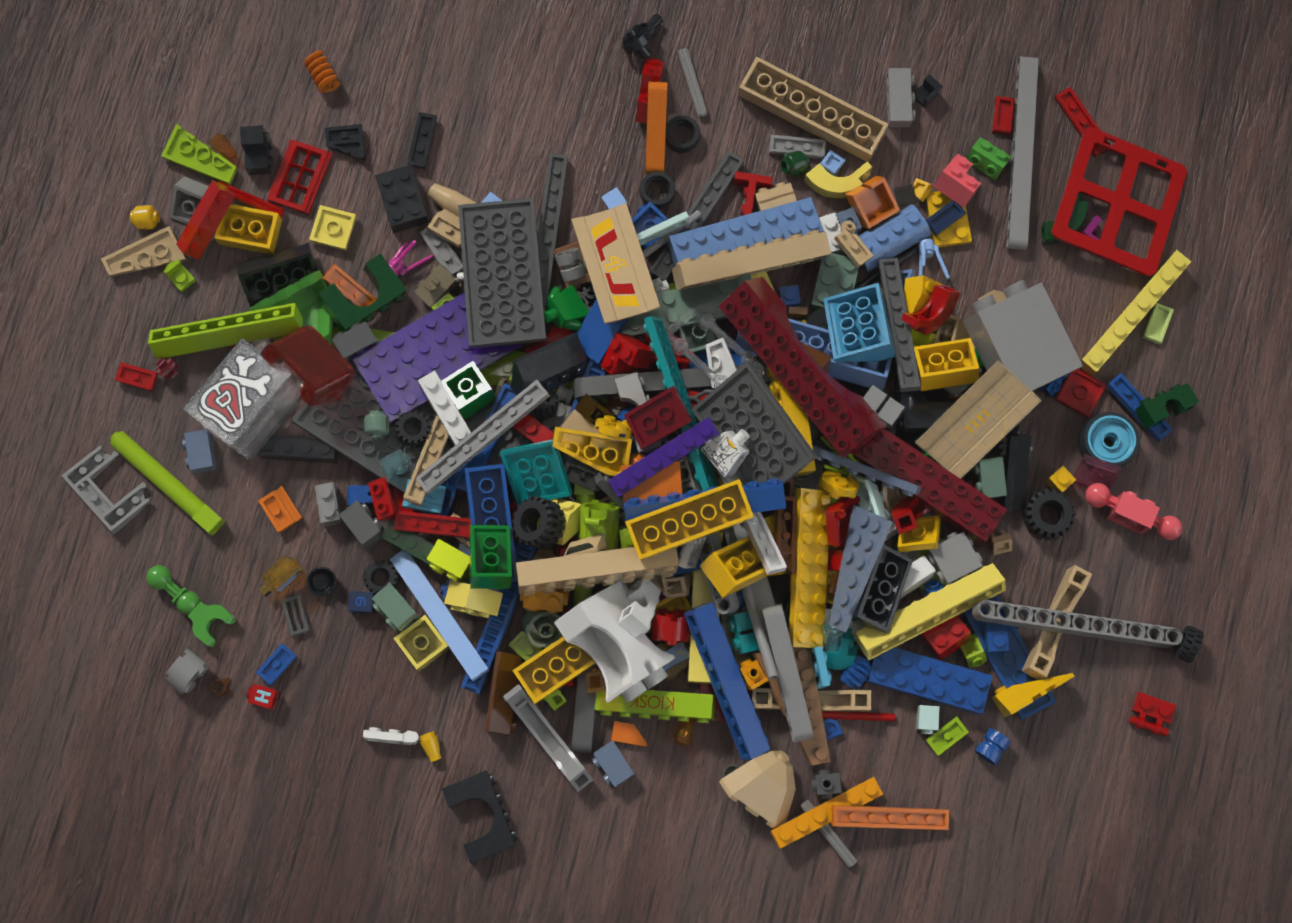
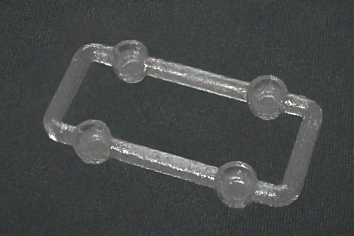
(707, 323)

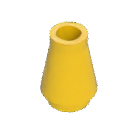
(430, 745)

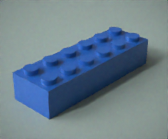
(489, 500)
(931, 680)

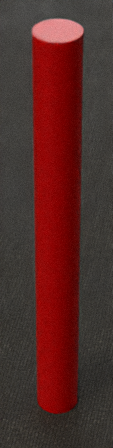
(858, 716)

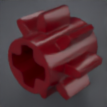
(167, 368)

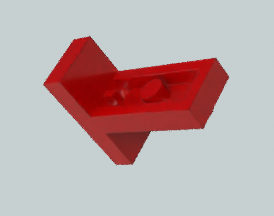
(751, 182)

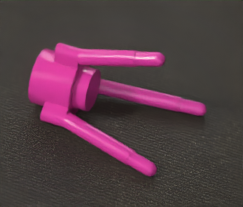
(397, 264)

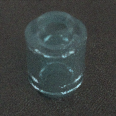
(831, 638)

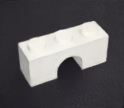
(638, 615)

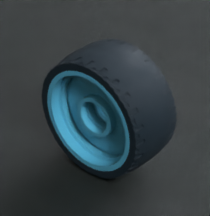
(1115, 428)

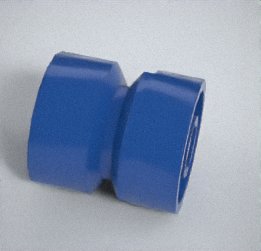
(992, 746)

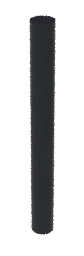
(876, 275)

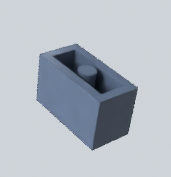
(199, 451)
(613, 764)

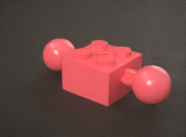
(1133, 512)

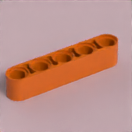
(656, 127)

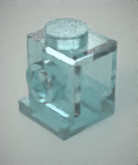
(395, 463)

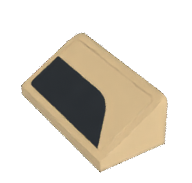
(586, 545)

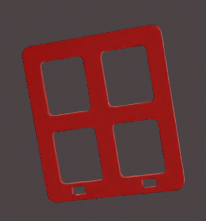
(1119, 202)

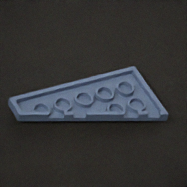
(862, 547)

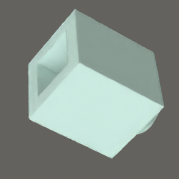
(927, 719)

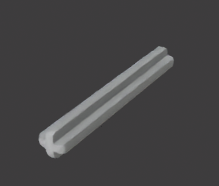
(692, 82)
(833, 839)

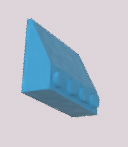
(859, 325)

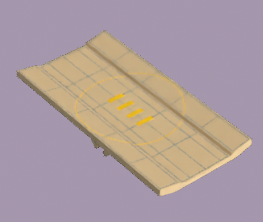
(978, 420)

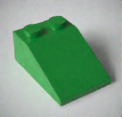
(490, 557)

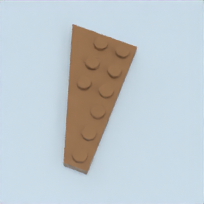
(816, 748)

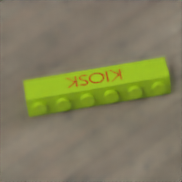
(660, 704)

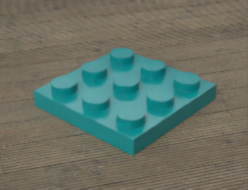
(536, 471)

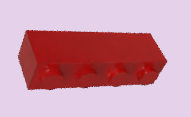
(205, 220)

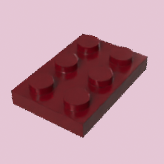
(658, 418)

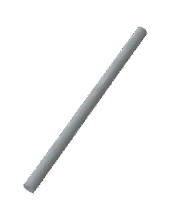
(755, 619)

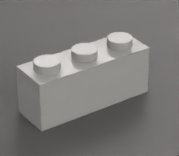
(900, 97)

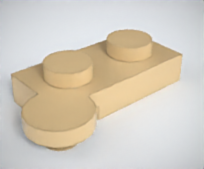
(852, 244)

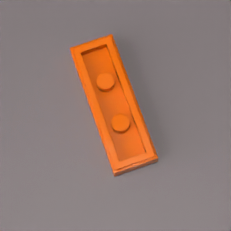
(348, 286)

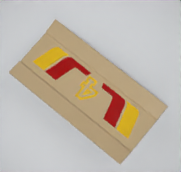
(615, 264)

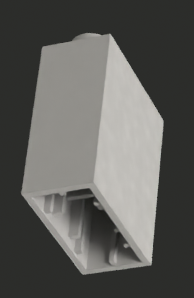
(1022, 335)

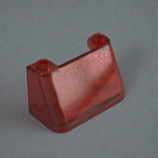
(315, 362)

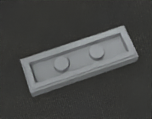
(785, 144)
(442, 251)

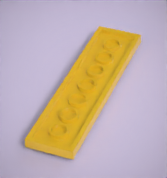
(811, 567)

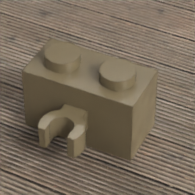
(436, 285)

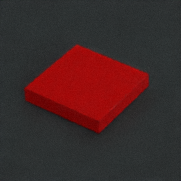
(1080, 392)

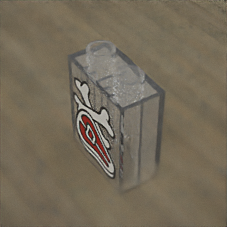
(246, 399)

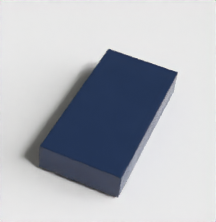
(945, 217)

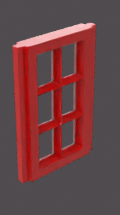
(283, 171)

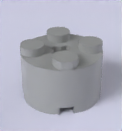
(185, 671)

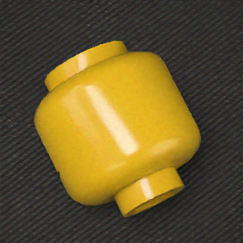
(144, 217)

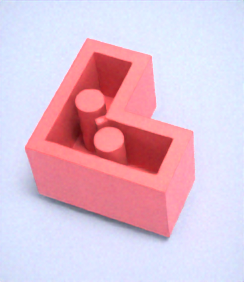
(955, 181)

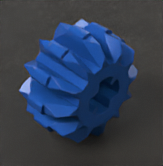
(856, 673)

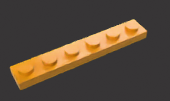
(822, 814)

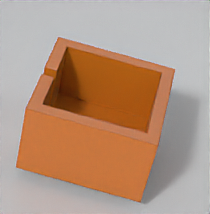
(872, 202)

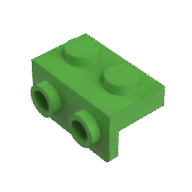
(988, 158)

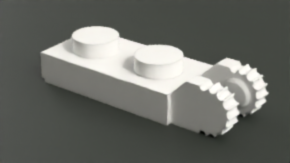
(393, 736)

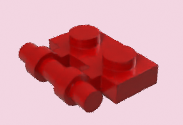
(1154, 708)

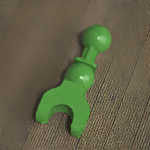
(189, 604)

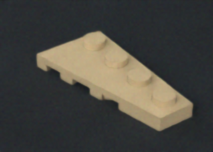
(146, 253)

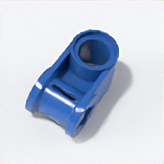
(359, 493)

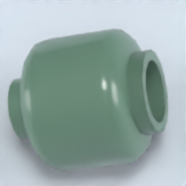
(376, 425)

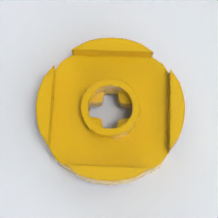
(613, 427)
(839, 485)

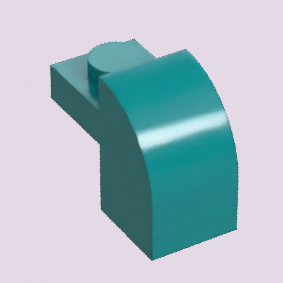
(845, 655)

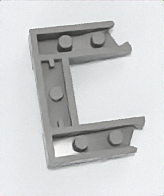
(80, 481)

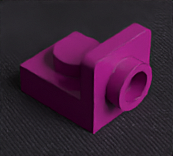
(1093, 227)

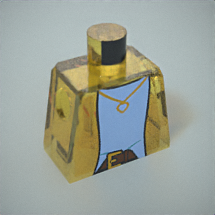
(281, 575)
(681, 660)

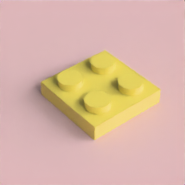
(333, 228)

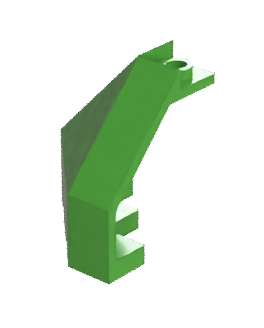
(305, 295)

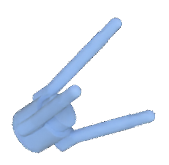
(926, 250)

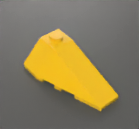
(594, 449)
(1018, 696)

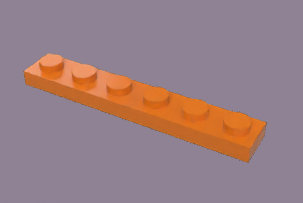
(890, 817)

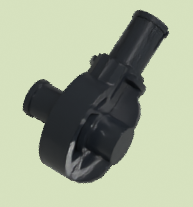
(639, 35)

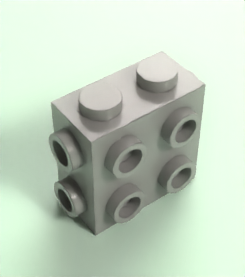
(954, 558)

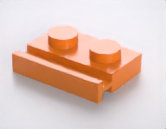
(280, 509)

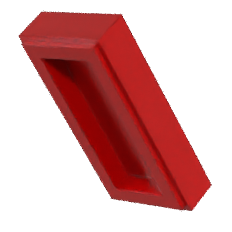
(1003, 115)

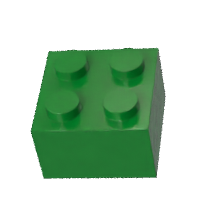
(469, 390)

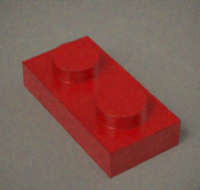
(136, 376)

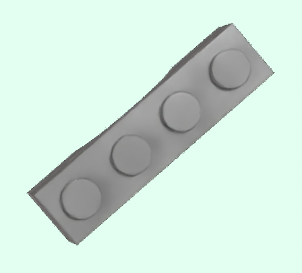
(631, 391)

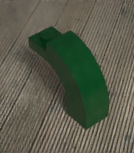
(1077, 217)

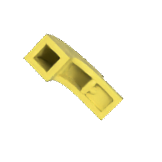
(836, 187)

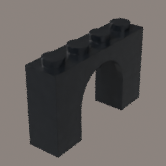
(500, 836)

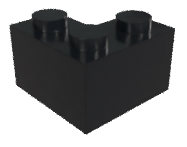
(257, 149)

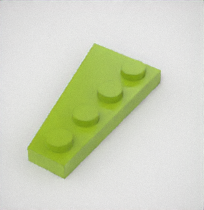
(194, 155)

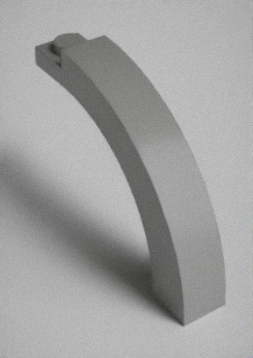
(548, 738)

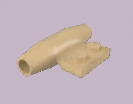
(446, 222)

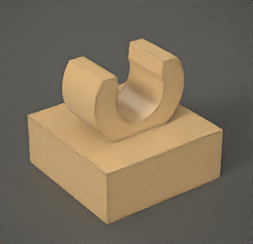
(1001, 543)

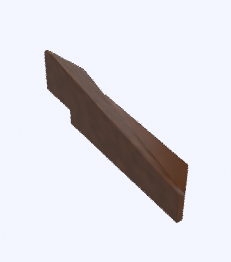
(786, 528)

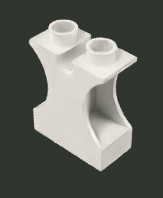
(620, 656)

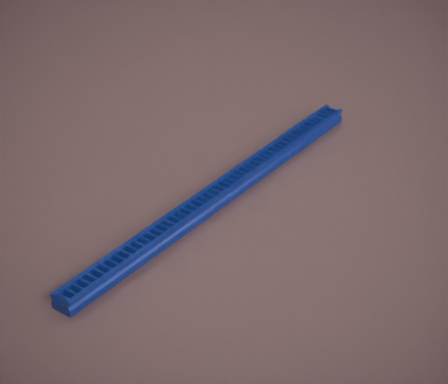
(497, 625)

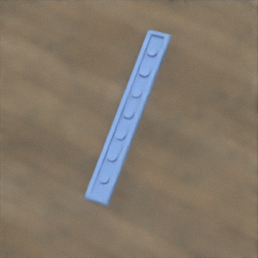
(439, 615)

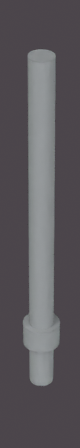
(662, 240)

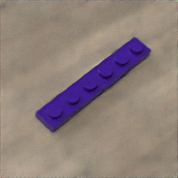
(663, 457)

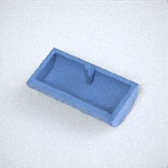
(894, 235)

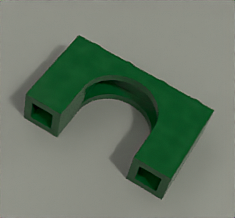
(388, 287)

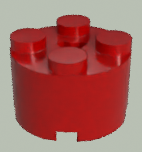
(670, 626)

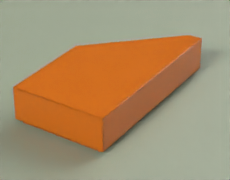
(627, 734)

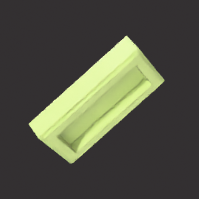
(1158, 323)

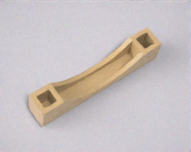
(1045, 645)
(829, 700)

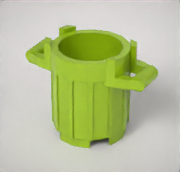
(600, 519)

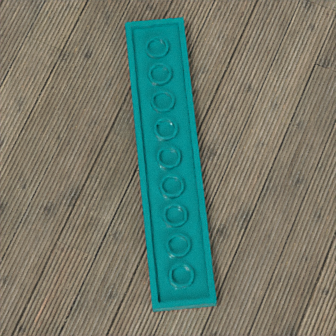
(672, 377)

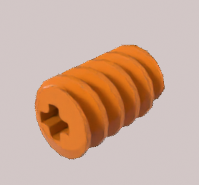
(320, 72)

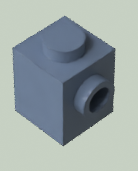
(849, 215)

